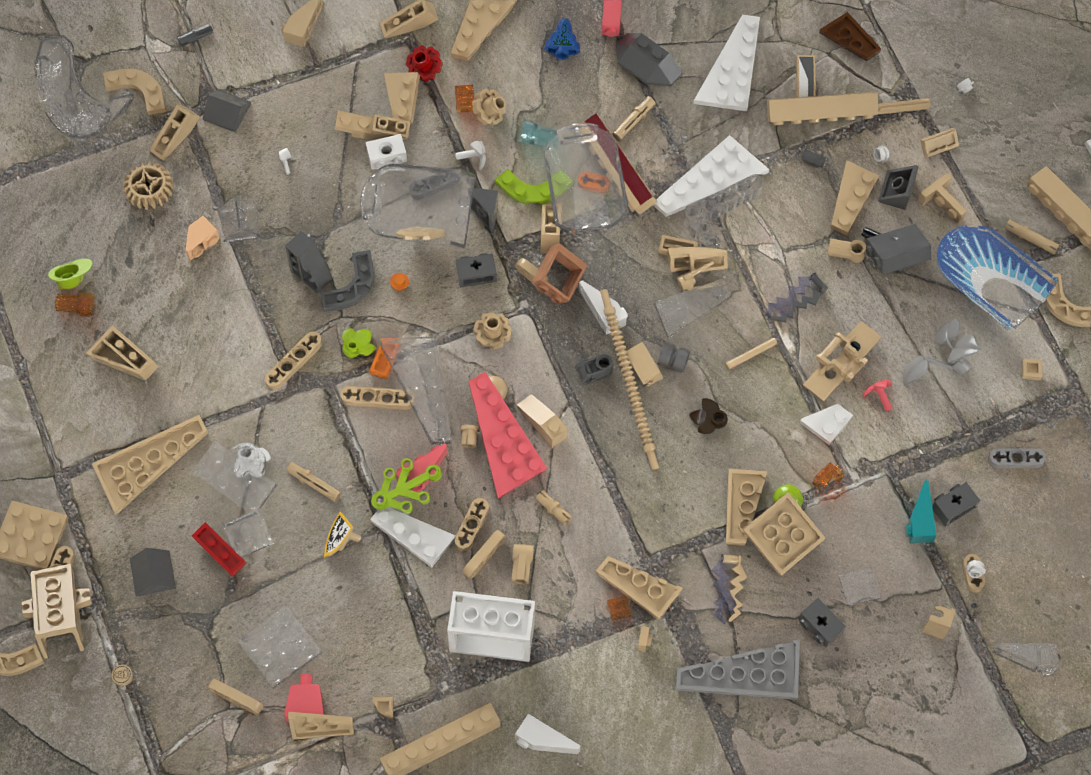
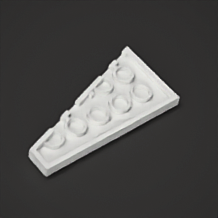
(731, 75)
(716, 171)

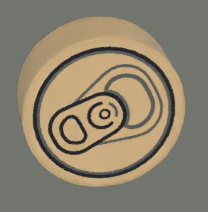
(122, 675)

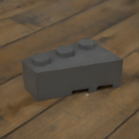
(307, 262)

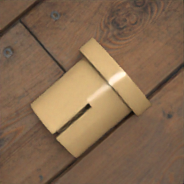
(469, 435)

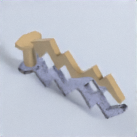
(728, 595)

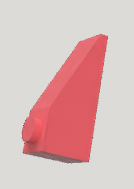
(611, 17)

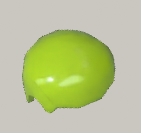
(792, 490)

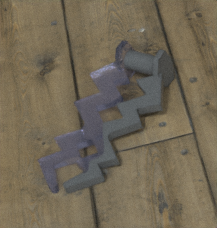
(791, 303)

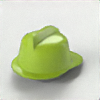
(70, 274)

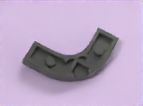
(354, 291)

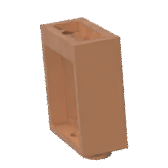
(569, 261)

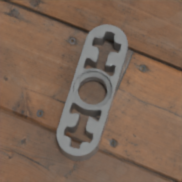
(1002, 452)

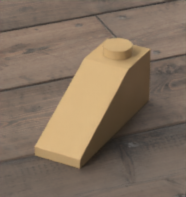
(411, 18)
(301, 23)
(174, 131)
(549, 232)
(543, 420)

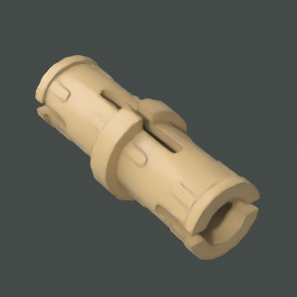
(553, 507)

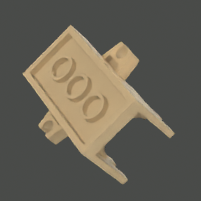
(55, 605)

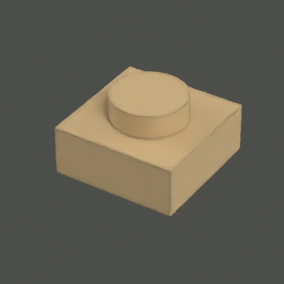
(1031, 369)
(645, 639)

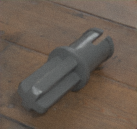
(194, 35)

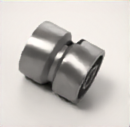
(673, 357)

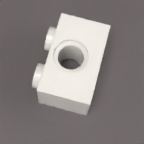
(376, 149)

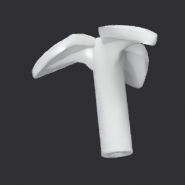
(479, 150)

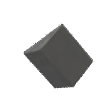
(225, 110)
(898, 186)
(485, 207)
(152, 571)

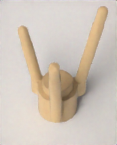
(687, 280)

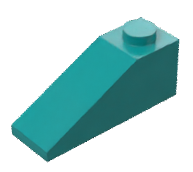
(921, 522)

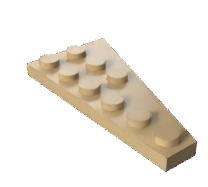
(477, 24)
(138, 466)

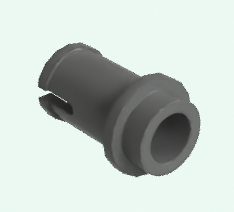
(813, 158)

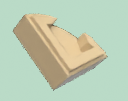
(384, 706)

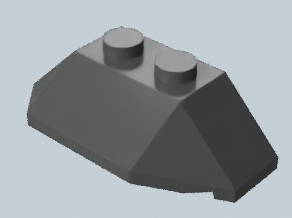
(647, 60)

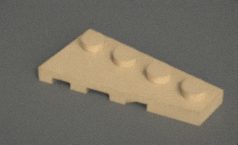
(853, 193)
(742, 500)

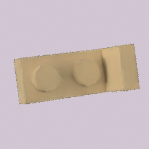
(943, 198)

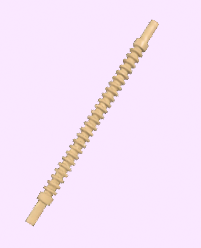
(648, 447)

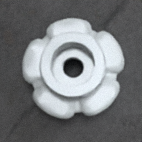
(965, 86)
(881, 154)
(975, 569)

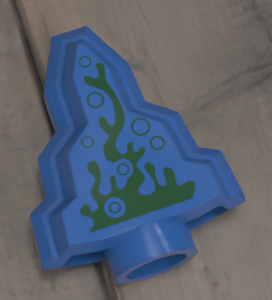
(562, 41)

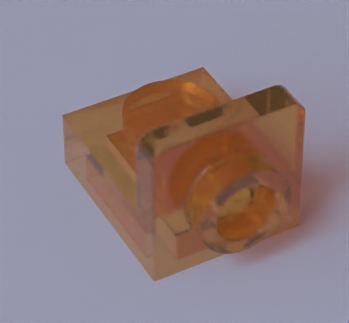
(827, 473)

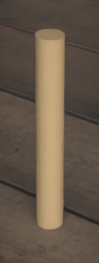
(751, 353)

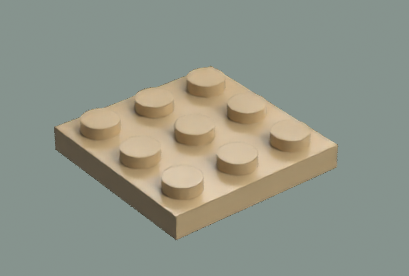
(784, 534)
(31, 535)

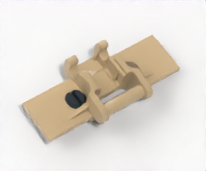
(846, 365)

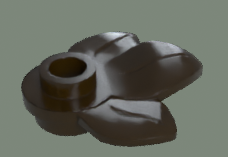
(705, 417)

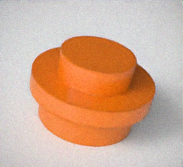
(399, 281)

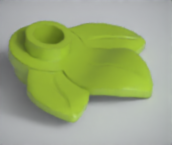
(357, 342)

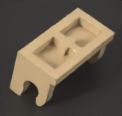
(644, 364)
(940, 626)

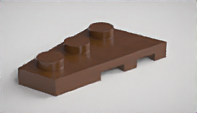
(851, 36)

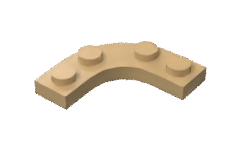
(140, 81)
(1065, 310)
(20, 661)

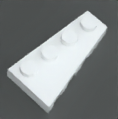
(415, 535)

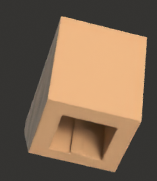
(199, 237)

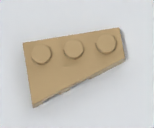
(402, 94)
(318, 725)

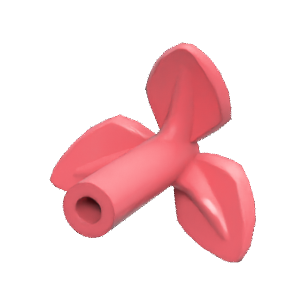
(879, 388)

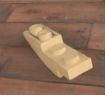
(369, 127)

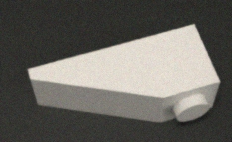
(594, 301)
(541, 737)

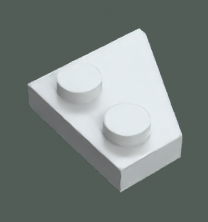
(827, 422)

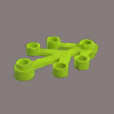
(404, 488)

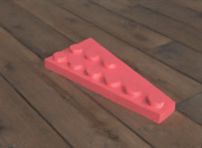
(505, 443)

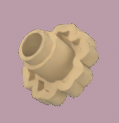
(489, 107)
(492, 330)

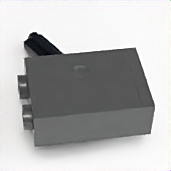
(897, 248)

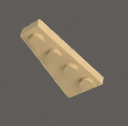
(645, 590)

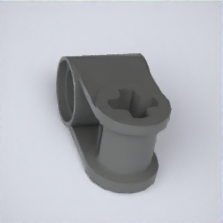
(591, 370)

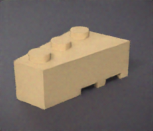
(121, 354)

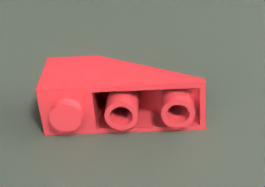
(434, 457)

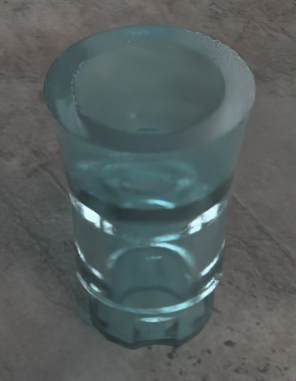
(535, 134)

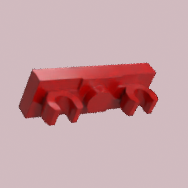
(219, 549)

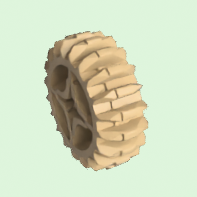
(159, 183)

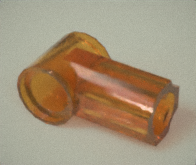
(80, 304)

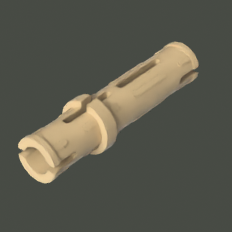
(638, 113)
(1031, 236)
(308, 478)

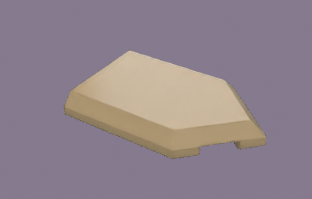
(420, 232)

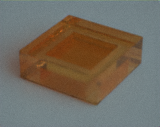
(619, 608)

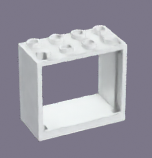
(491, 626)

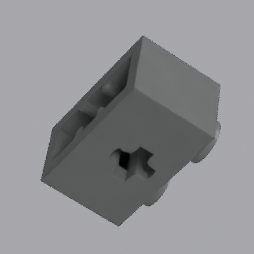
(485, 270)
(950, 512)
(817, 613)

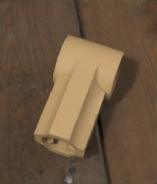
(845, 250)
(522, 560)

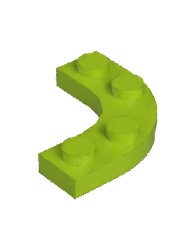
(521, 191)

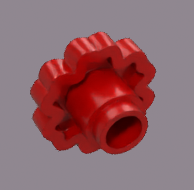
(425, 62)

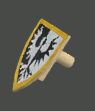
(339, 535)

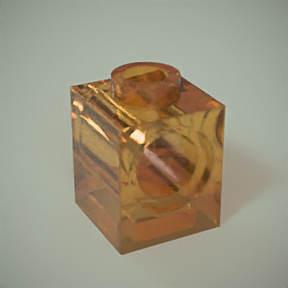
(464, 98)

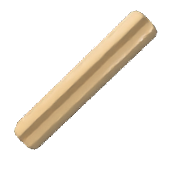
(902, 106)

